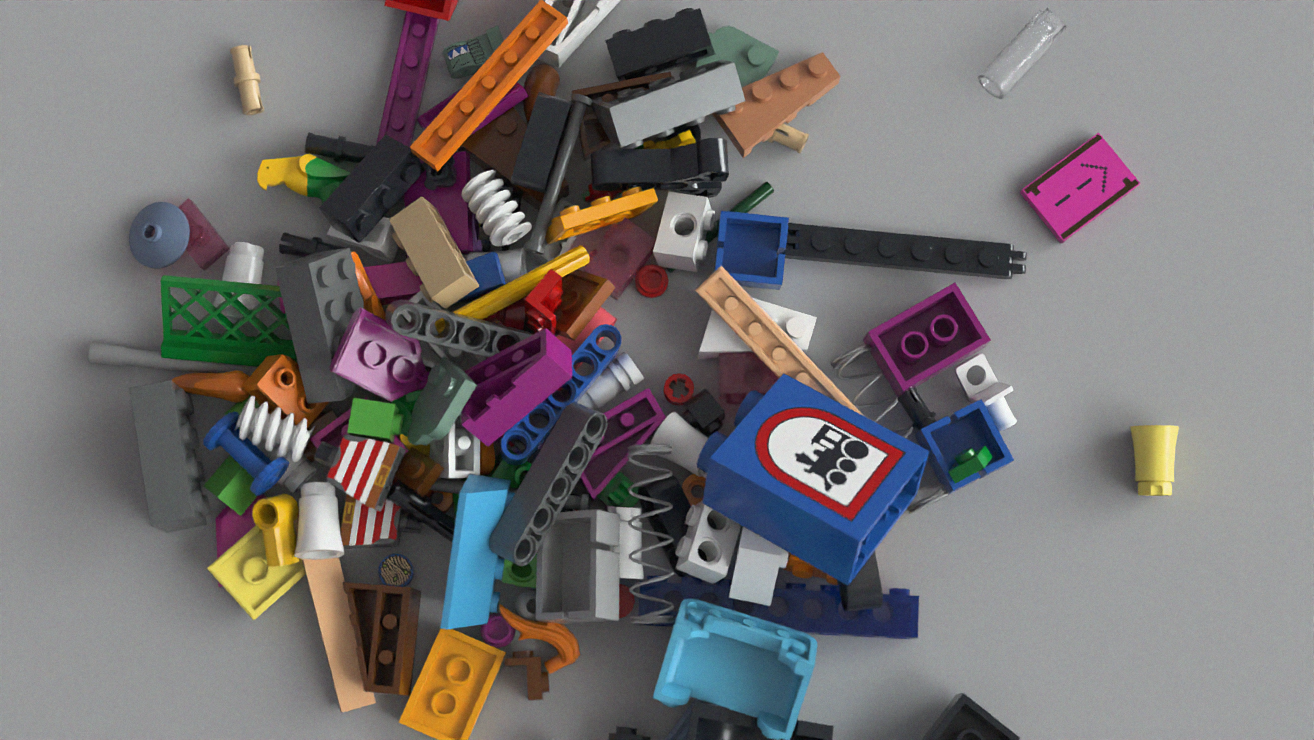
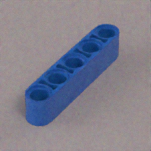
(576, 386)

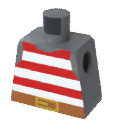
(362, 468)
(370, 528)

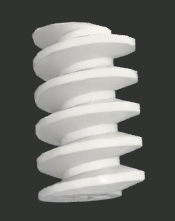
(493, 211)
(273, 429)

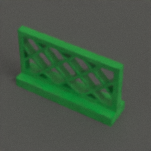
(232, 344)

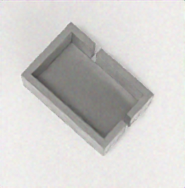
(579, 569)

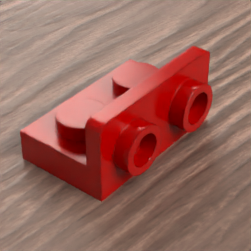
(543, 303)

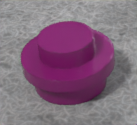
(497, 631)

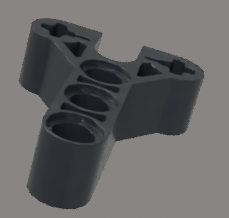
(684, 169)

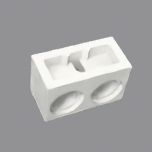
(716, 544)

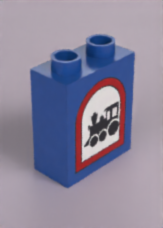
(811, 476)

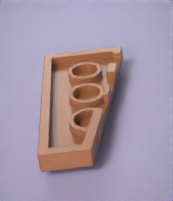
(777, 101)

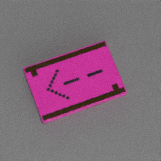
(1079, 188)

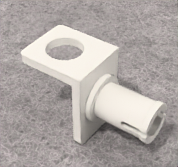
(988, 390)

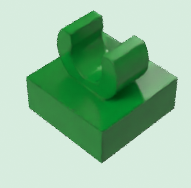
(617, 493)

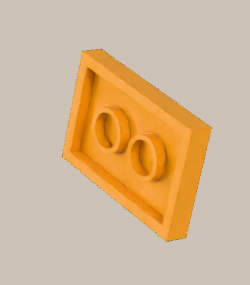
(600, 214)
(452, 686)

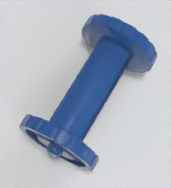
(249, 456)

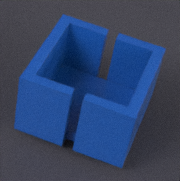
(751, 247)
(967, 428)

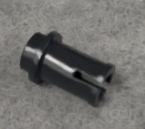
(916, 409)

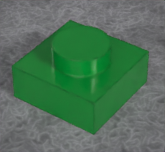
(969, 462)

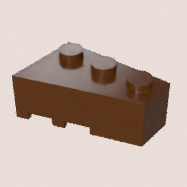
(497, 149)

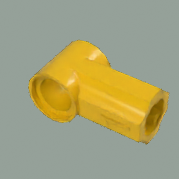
(276, 519)

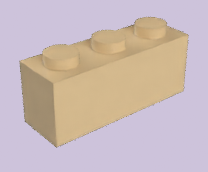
(432, 253)

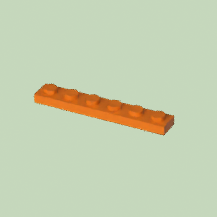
(489, 85)

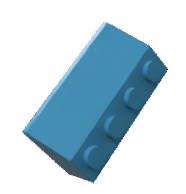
(473, 565)

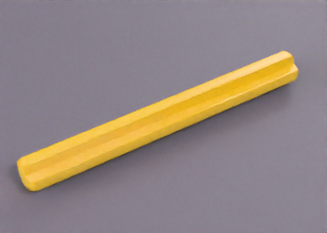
(520, 286)

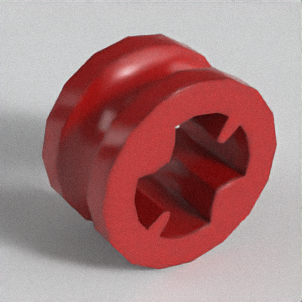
(668, 392)

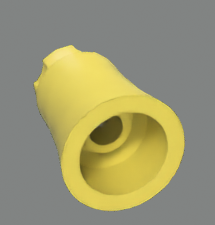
(1154, 458)

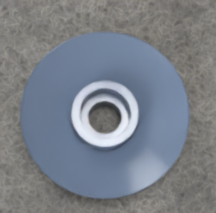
(169, 239)

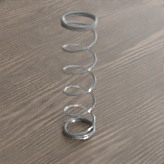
(854, 355)
(650, 449)

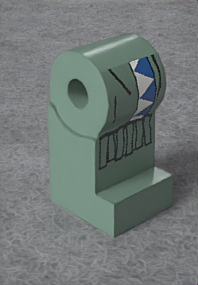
(468, 56)

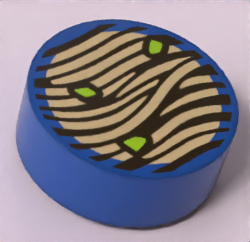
(396, 570)

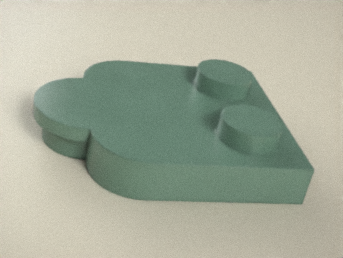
(751, 56)
(440, 402)

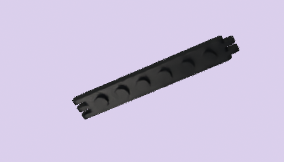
(903, 251)

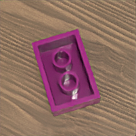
(926, 339)

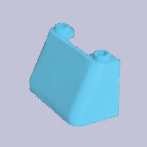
(737, 665)

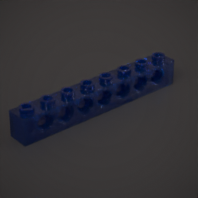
(900, 625)

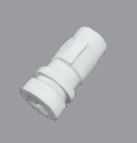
(611, 382)

